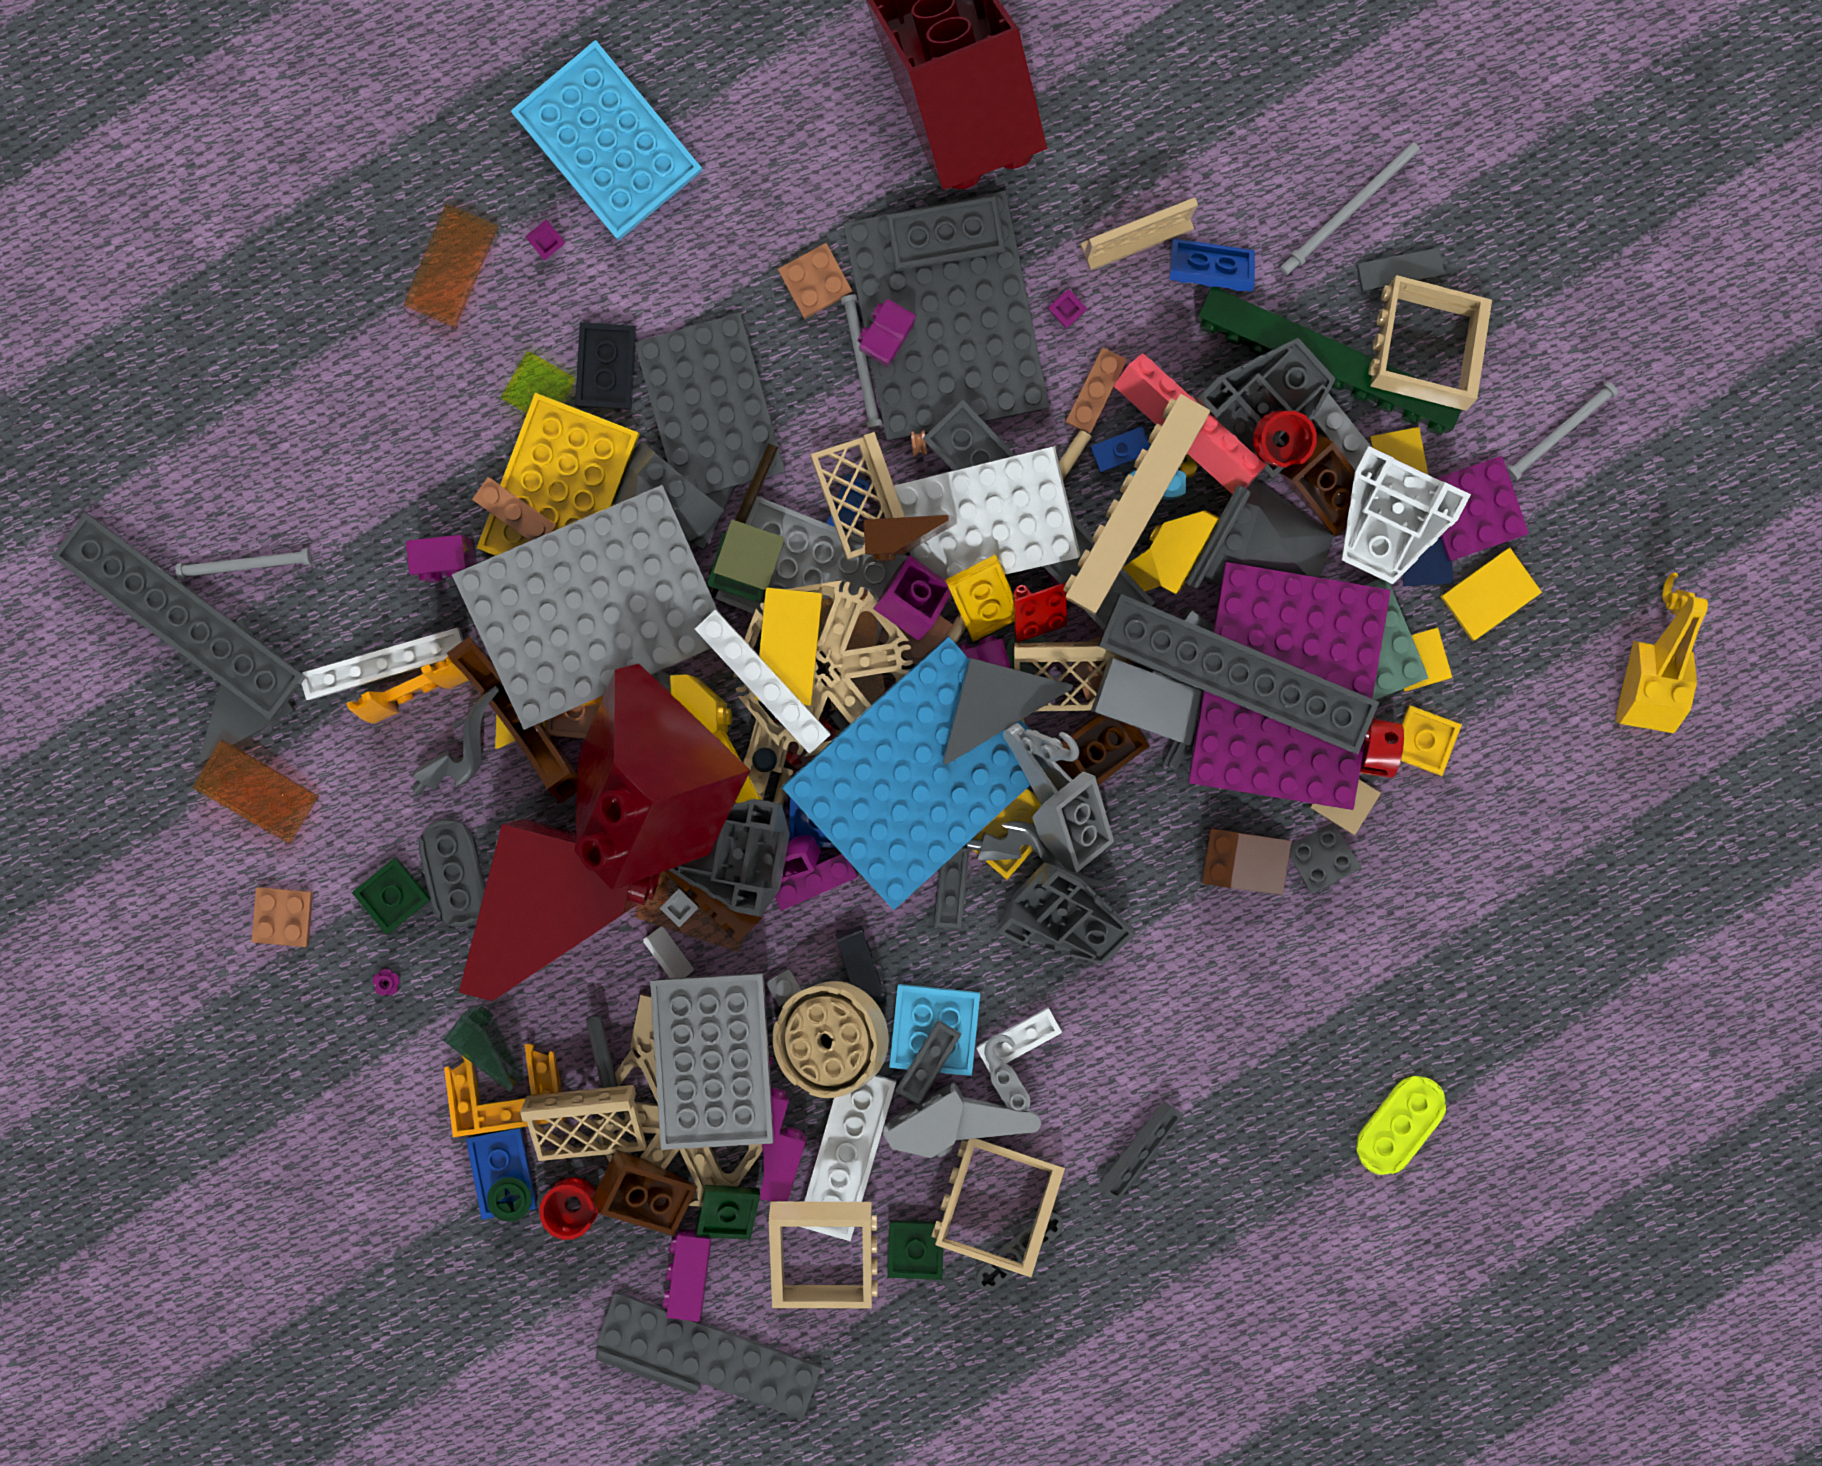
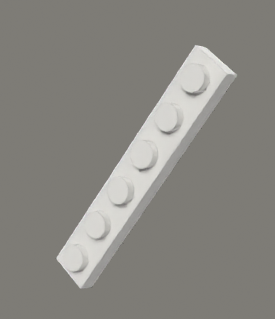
(380, 664)
(762, 681)

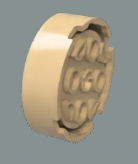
(857, 1035)

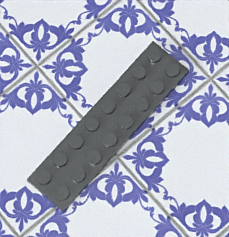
(709, 1355)

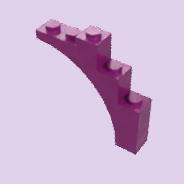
(783, 1155)

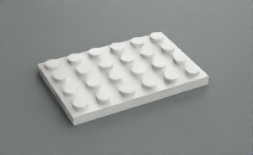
(1001, 509)

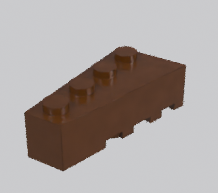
(734, 923)

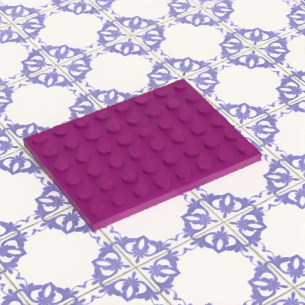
(1314, 626)

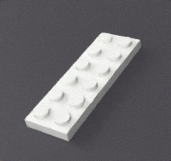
(850, 1148)

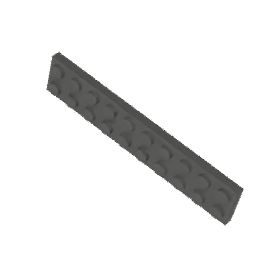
(967, 441)
(179, 616)
(1238, 674)

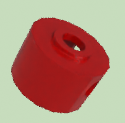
(1300, 443)
(1383, 748)
(558, 1218)

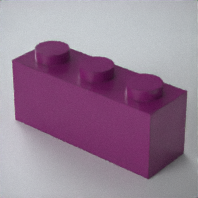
(824, 877)
(687, 1276)

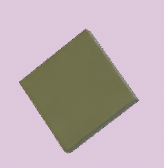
(749, 555)

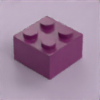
(439, 556)
(913, 598)

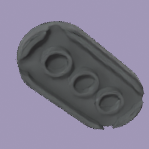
(452, 872)

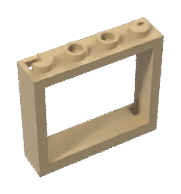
(1444, 299)
(822, 1215)
(1042, 1218)

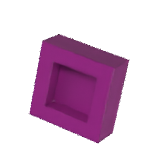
(545, 239)
(1067, 309)

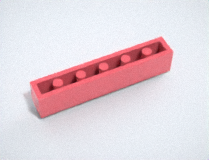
(1214, 446)

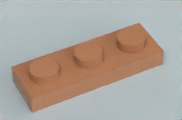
(1096, 390)
(513, 510)

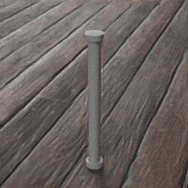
(862, 364)
(1608, 391)
(183, 570)

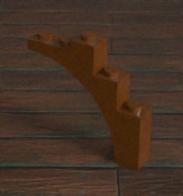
(535, 741)

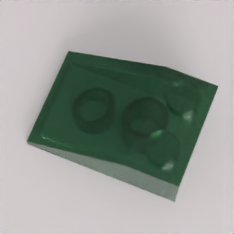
(483, 1044)

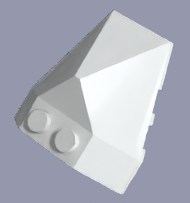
(1396, 515)

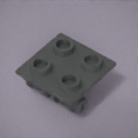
(1323, 858)

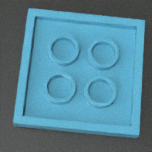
(917, 1013)

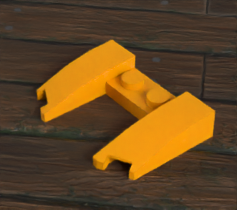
(380, 705)
(472, 1117)

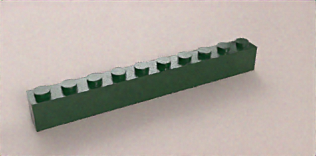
(1268, 331)

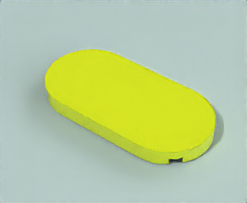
(1401, 1125)

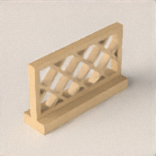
(1139, 234)
(880, 482)
(1063, 653)
(579, 1106)

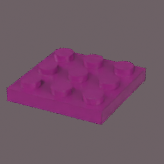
(1490, 513)

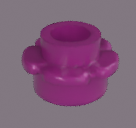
(393, 982)

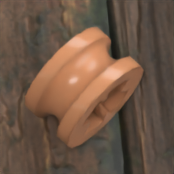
(918, 443)

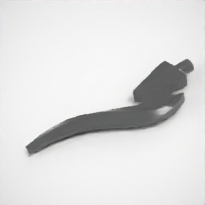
(461, 768)
(1009, 847)

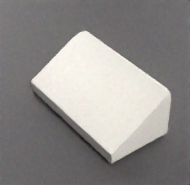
(668, 954)

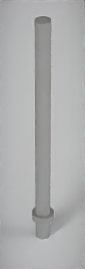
(1298, 257)

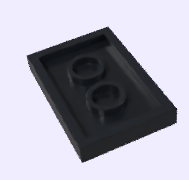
(605, 366)

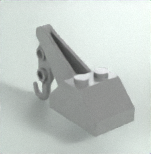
(1071, 811)
(950, 1117)

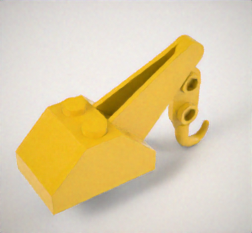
(1172, 552)
(1663, 675)
(713, 714)

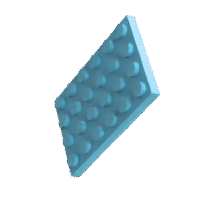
(607, 140)

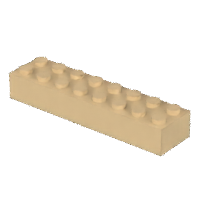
(1137, 504)

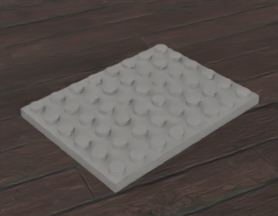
(588, 603)

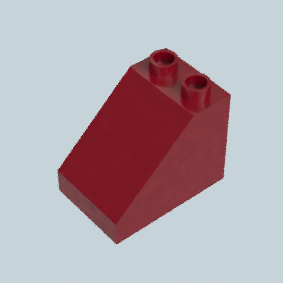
(961, 84)
(649, 783)
(538, 907)

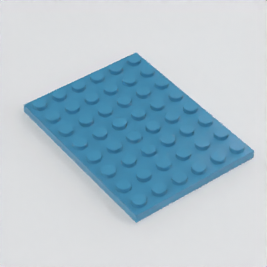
(885, 787)

